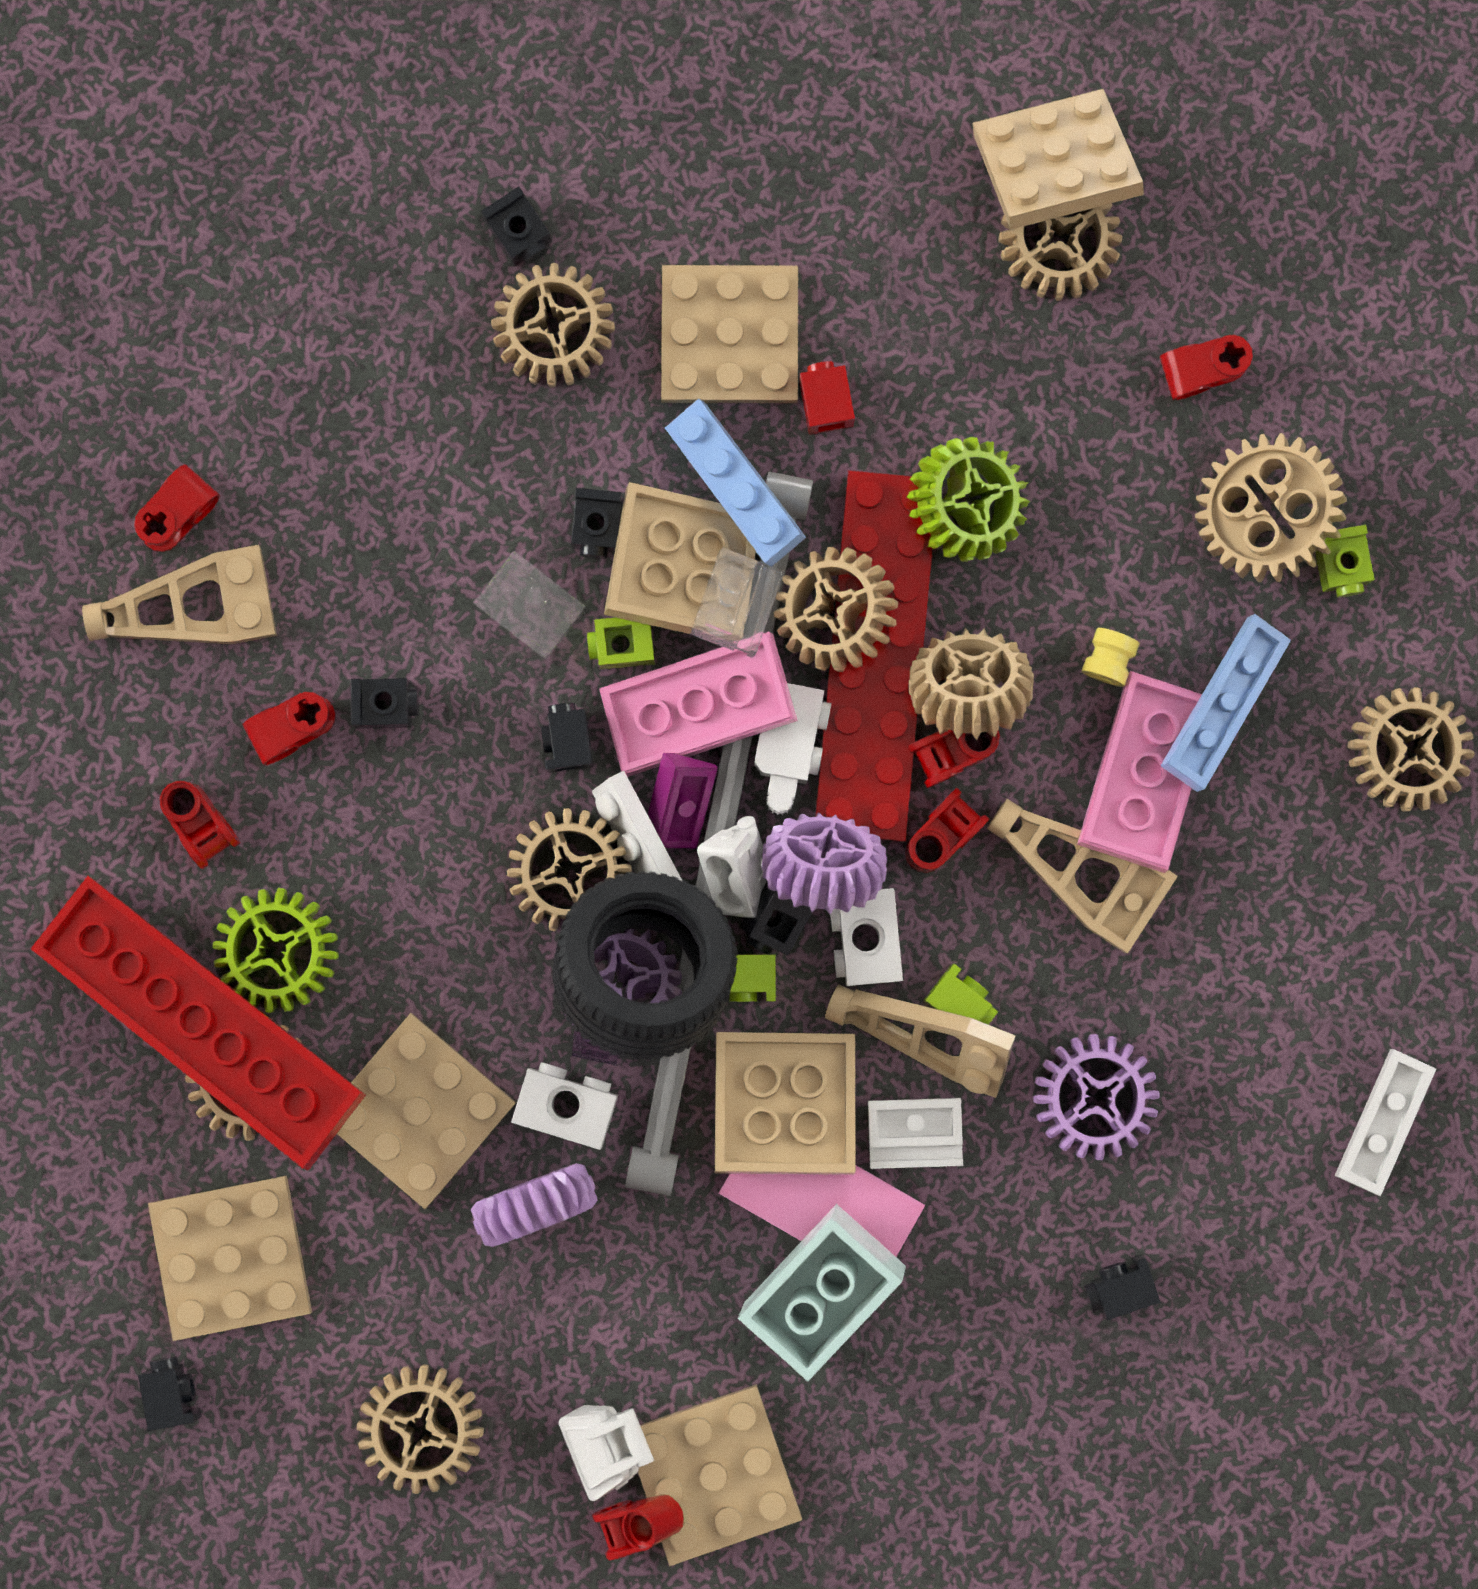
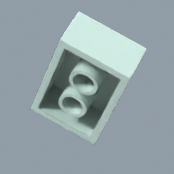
(822, 1292)

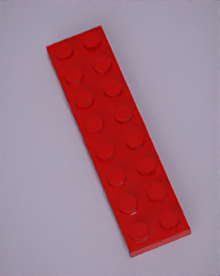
(871, 713)
(199, 1023)

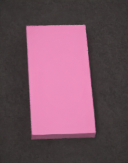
(697, 705)
(1135, 801)
(802, 1200)

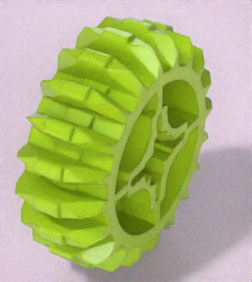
(978, 537)
(287, 969)

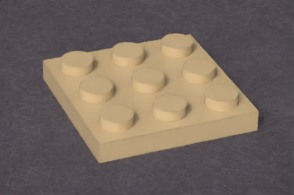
(1057, 159)
(729, 334)
(667, 556)
(785, 1103)
(422, 1111)
(230, 1258)
(721, 1472)

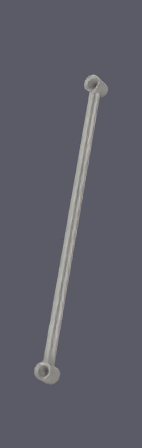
(653, 1166)

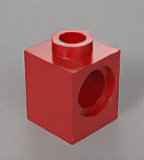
(826, 398)

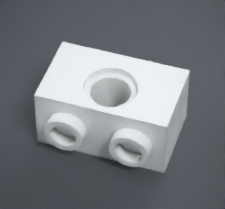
(882, 962)
(537, 1110)

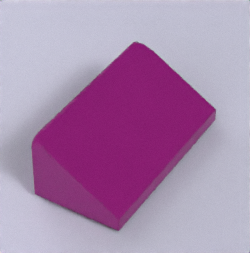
(681, 799)

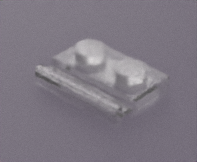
(737, 602)
(529, 605)

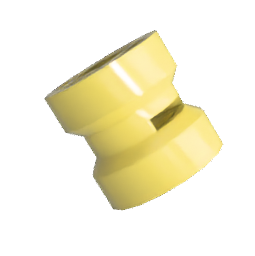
(1110, 657)

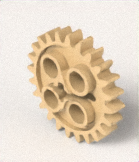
(1305, 482)

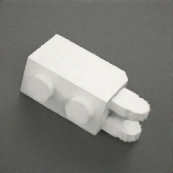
(789, 751)

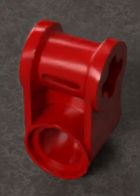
(1198, 368)
(179, 505)
(282, 730)
(951, 754)
(199, 824)
(946, 830)
(639, 1524)

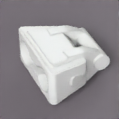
(734, 869)
(605, 1447)

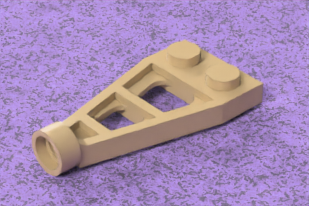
(243, 593)
(1127, 906)
(983, 1049)

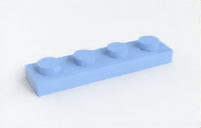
(735, 482)
(1225, 703)

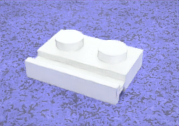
(915, 1133)

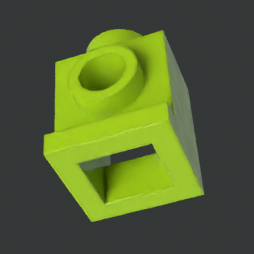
(1332, 573)
(606, 630)
(754, 975)
(961, 997)

